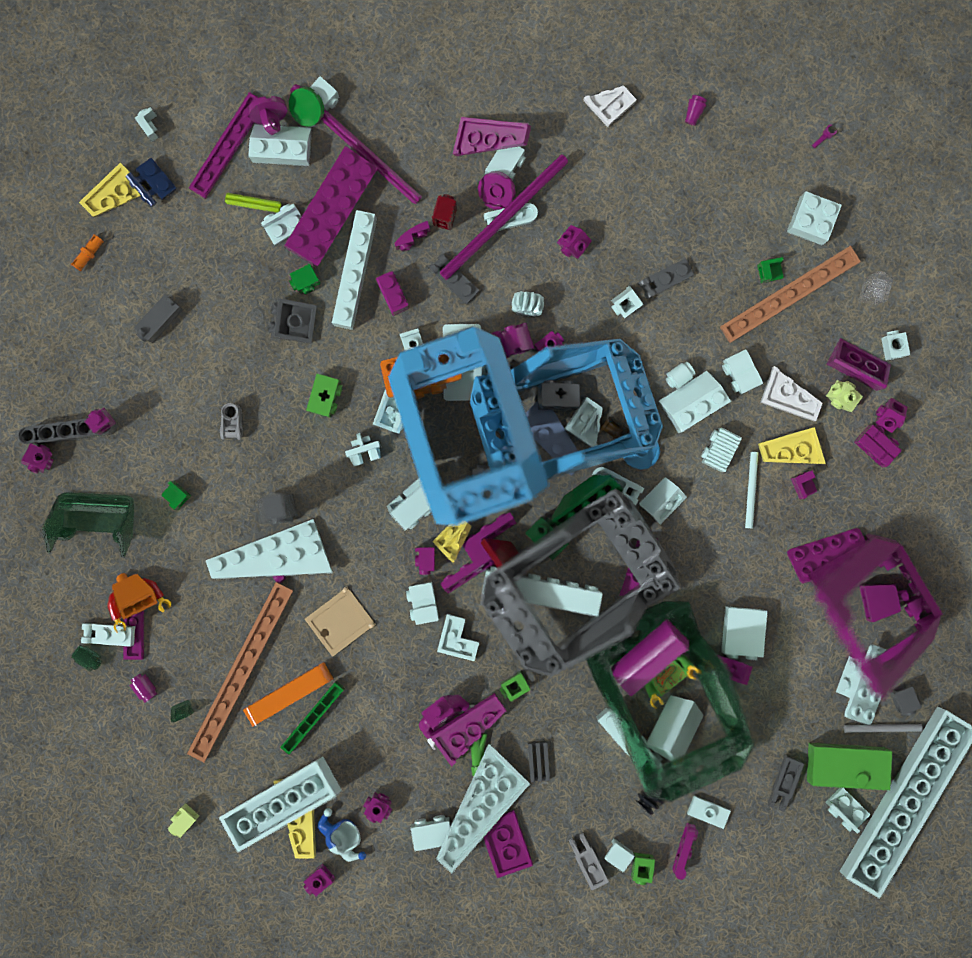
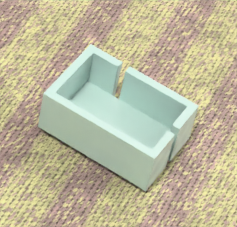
(408, 511)

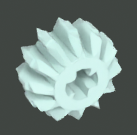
(527, 303)

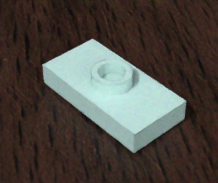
(708, 812)

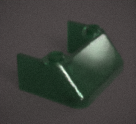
(91, 514)

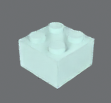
(814, 218)

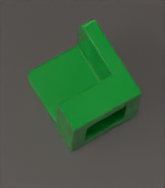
(770, 270)
(175, 495)

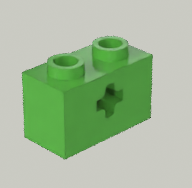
(316, 402)

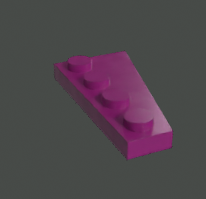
(489, 135)
(460, 733)

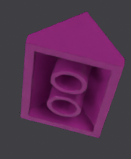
(860, 365)

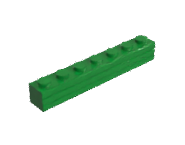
(312, 717)

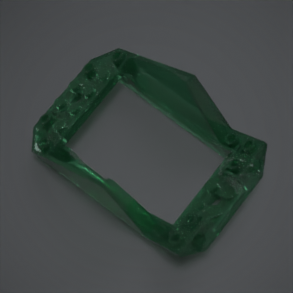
(719, 757)

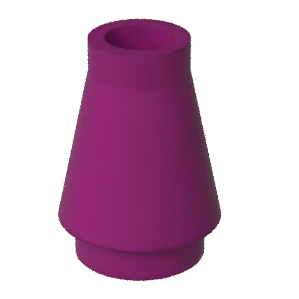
(695, 108)

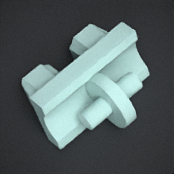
(372, 449)

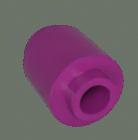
(143, 687)

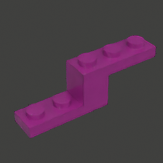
(477, 553)

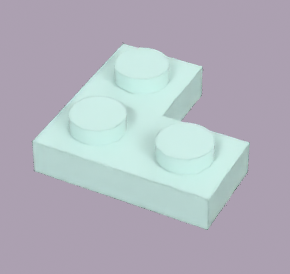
(452, 642)

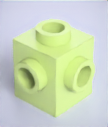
(844, 395)

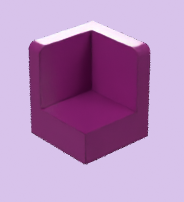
(804, 484)

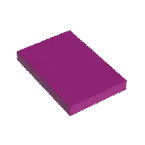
(507, 846)

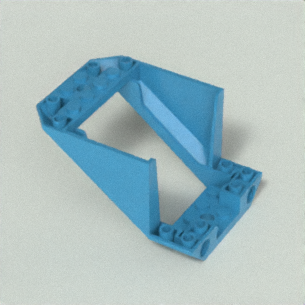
(559, 363)
(509, 483)

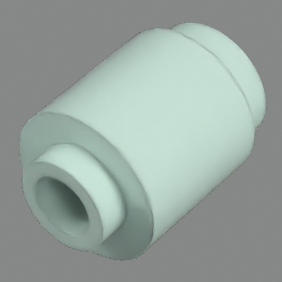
(680, 375)

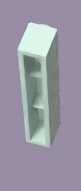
(354, 270)

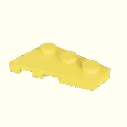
(110, 192)
(793, 448)

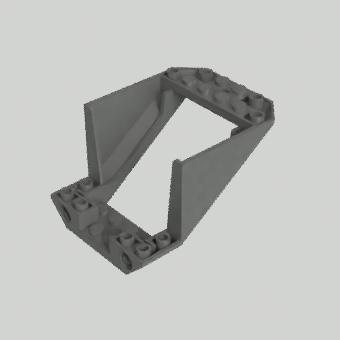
(647, 563)

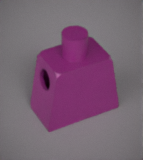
(881, 600)

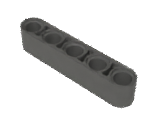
(58, 432)

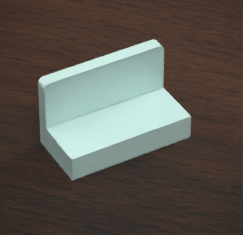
(663, 500)

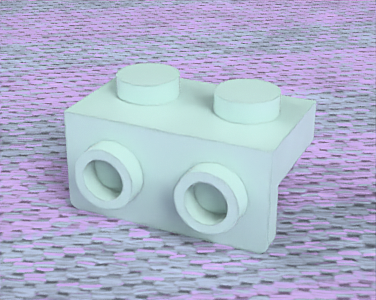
(388, 415)

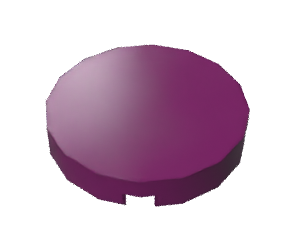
(496, 190)

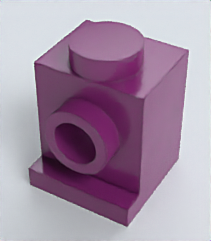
(542, 344)
(99, 421)
(425, 560)
(320, 874)

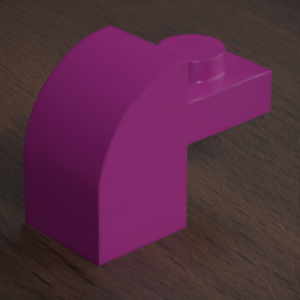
(738, 670)

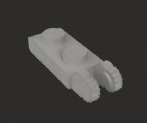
(589, 864)

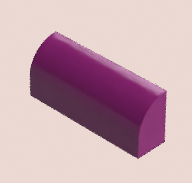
(649, 657)

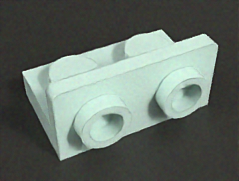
(281, 225)
(847, 808)

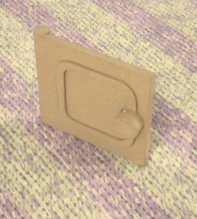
(339, 621)

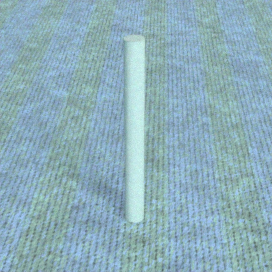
(751, 490)

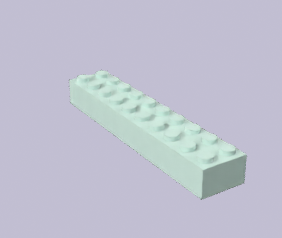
(908, 802)

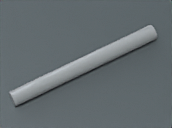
(883, 728)

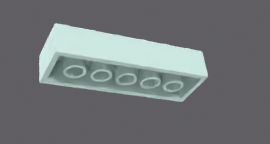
(558, 595)
(280, 804)

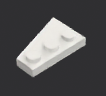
(789, 397)

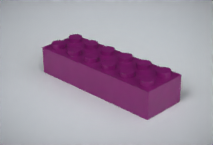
(330, 207)

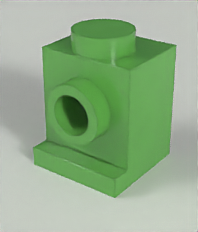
(522, 686)
(645, 876)

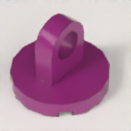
(268, 113)

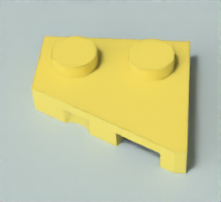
(452, 539)

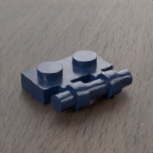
(155, 179)

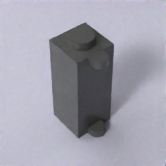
(157, 319)

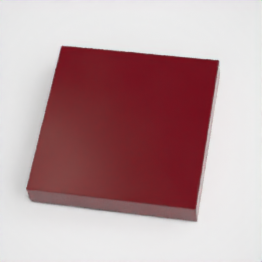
(499, 550)

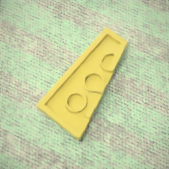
(302, 834)

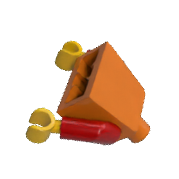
(132, 596)

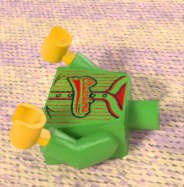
(669, 677)

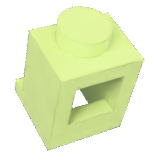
(182, 820)

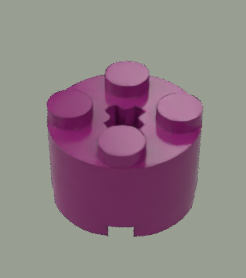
(515, 339)

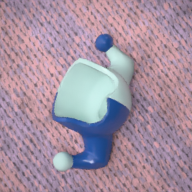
(341, 837)

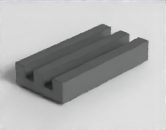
(540, 778)

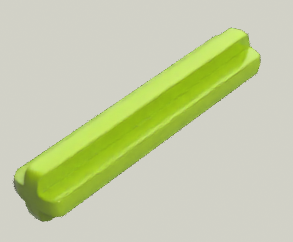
(252, 202)

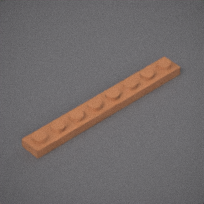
(790, 294)

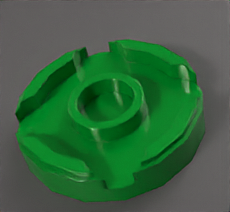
(306, 106)

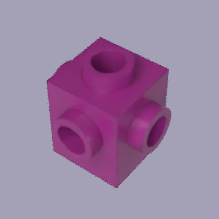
(574, 242)
(891, 415)
(34, 452)
(382, 802)

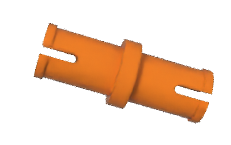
(87, 252)

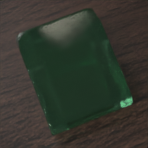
(181, 711)

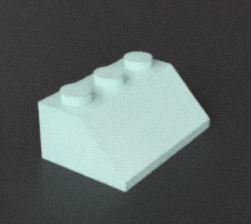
(286, 147)
(694, 401)

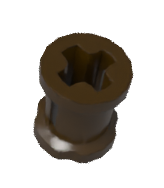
(612, 428)

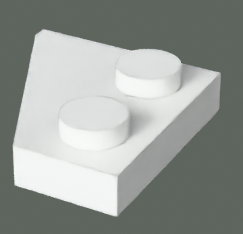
(610, 104)

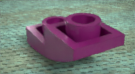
(406, 240)

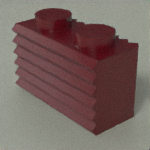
(444, 212)

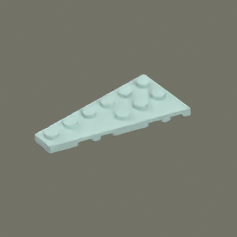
(284, 553)
(486, 800)

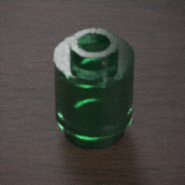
(86, 658)

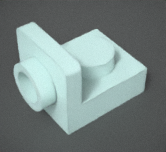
(144, 120)

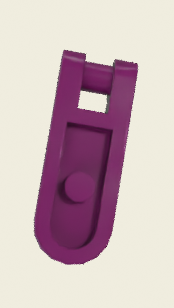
(684, 850)

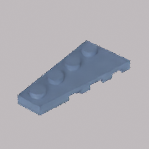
(549, 432)

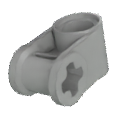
(231, 423)

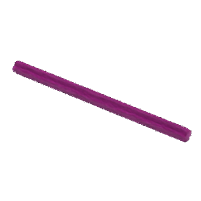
(367, 154)
(503, 217)

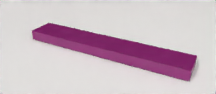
(224, 149)

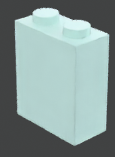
(744, 632)

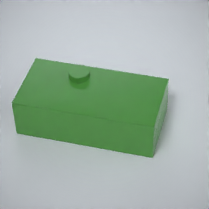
(849, 766)

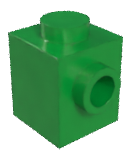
(304, 279)

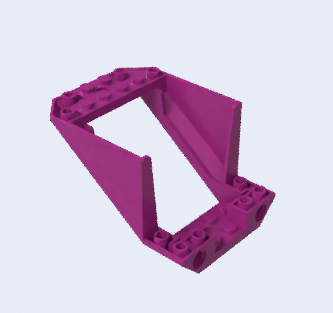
(844, 574)

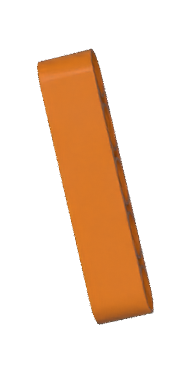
(288, 694)

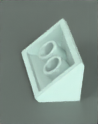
(675, 728)

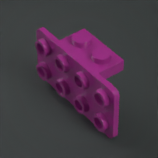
(820, 552)

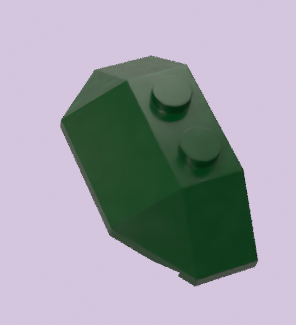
(583, 495)

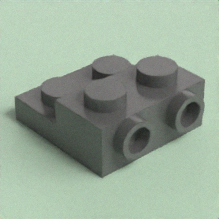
(292, 321)

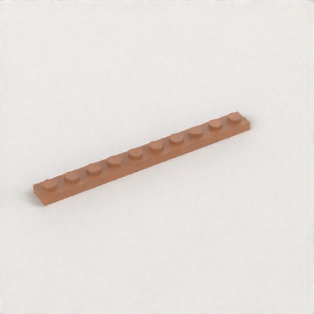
(240, 672)

